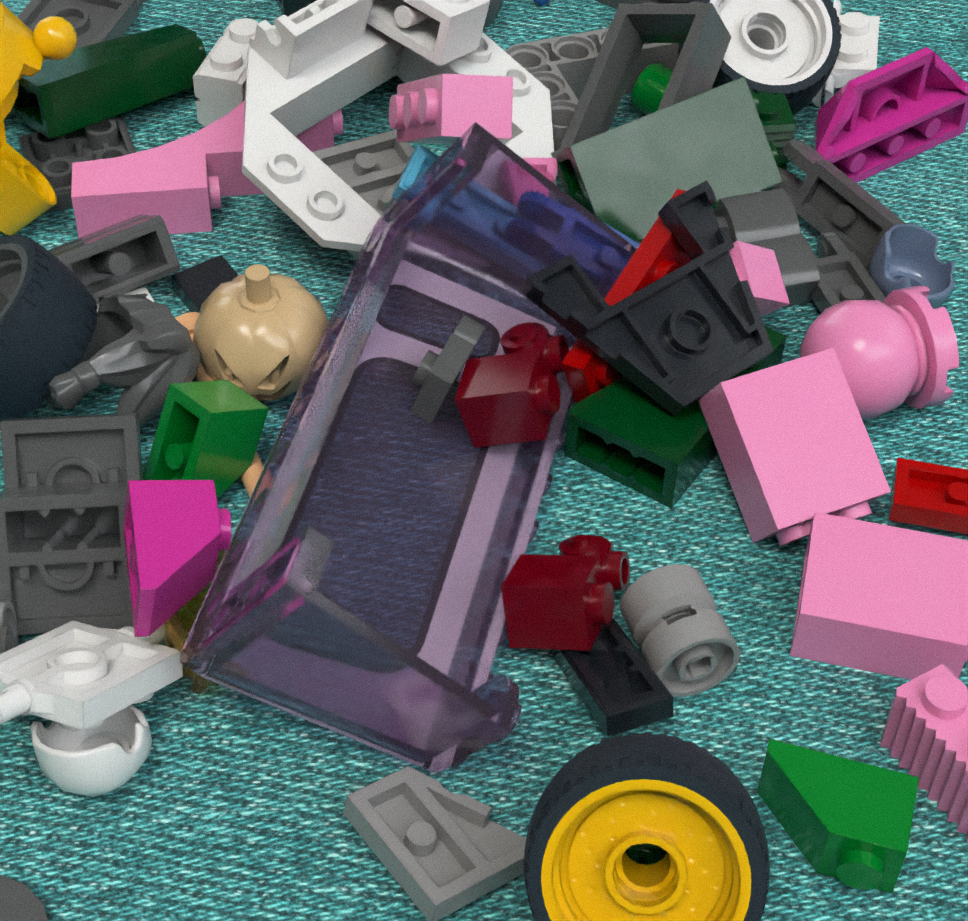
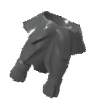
(135, 348)

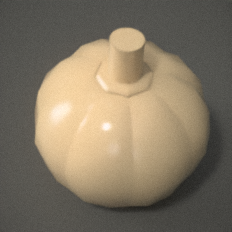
(260, 333)

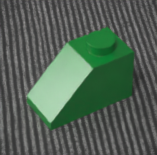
(206, 433)
(841, 813)

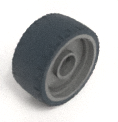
(43, 323)

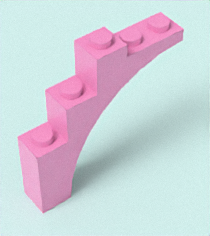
(177, 178)

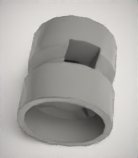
(680, 629)

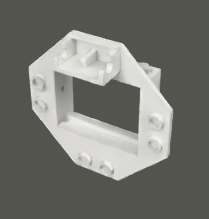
(323, 62)

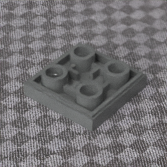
(55, 155)

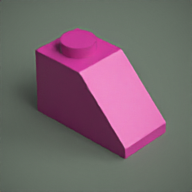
(170, 546)

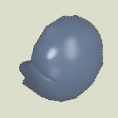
(909, 258)

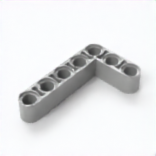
(565, 66)

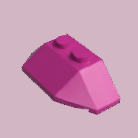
(891, 115)

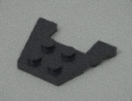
(676, 332)

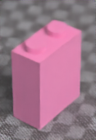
(794, 446)
(882, 598)

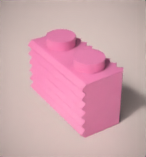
(931, 739)

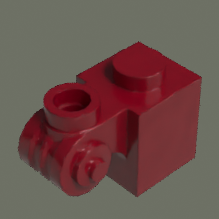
(513, 393)
(564, 597)

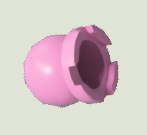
(889, 349)

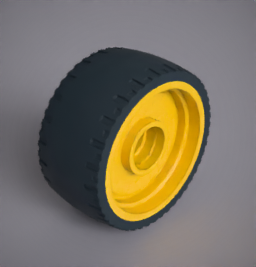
(653, 794)

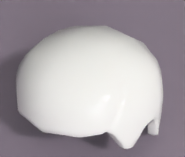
(96, 758)

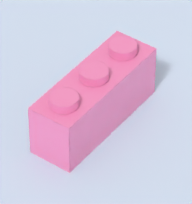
(447, 104)

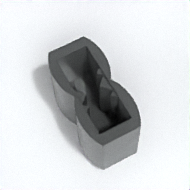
(772, 223)

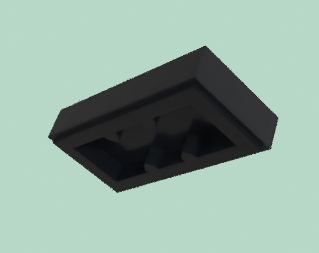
(616, 682)

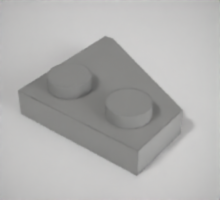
(370, 166)
(434, 841)

